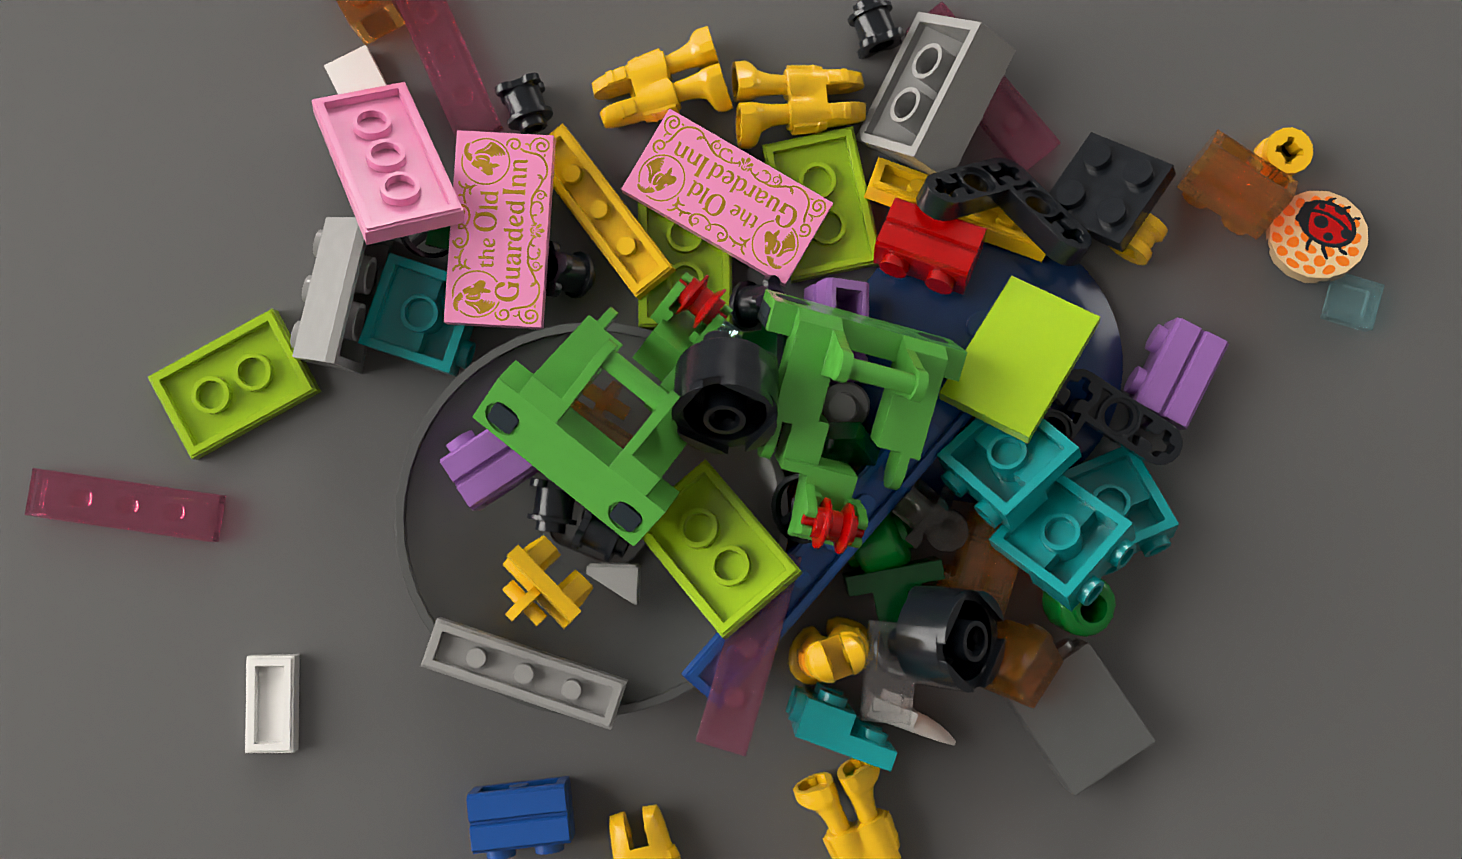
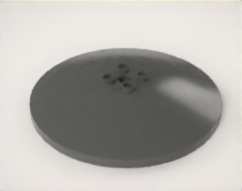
(458, 554)

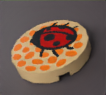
(1317, 237)

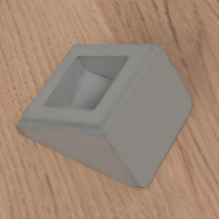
(619, 577)

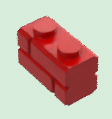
(928, 248)

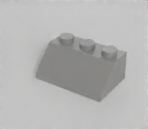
(936, 92)
(338, 296)

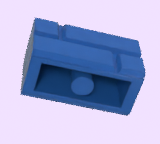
(521, 816)

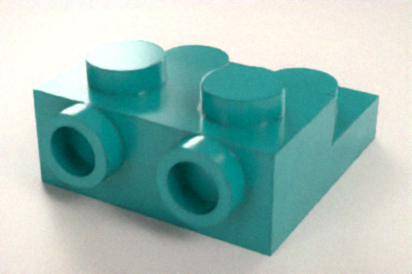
(409, 318)
(1004, 472)
(1130, 490)
(1069, 543)
(829, 721)

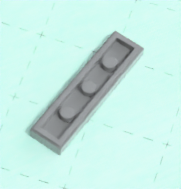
(524, 673)

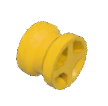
(1297, 145)
(1140, 246)

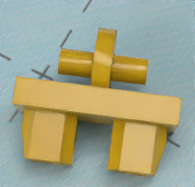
(529, 569)

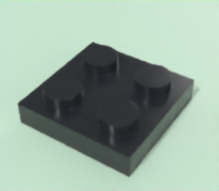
(1111, 189)

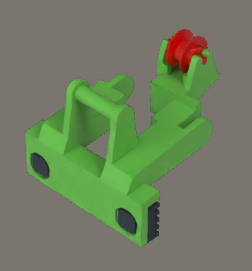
(821, 350)
(539, 424)

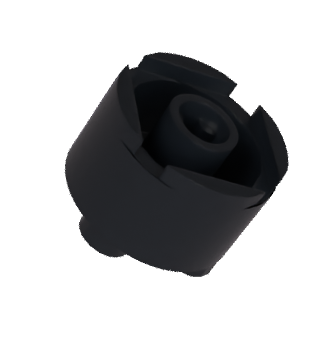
(726, 394)
(948, 638)

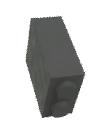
(1083, 720)

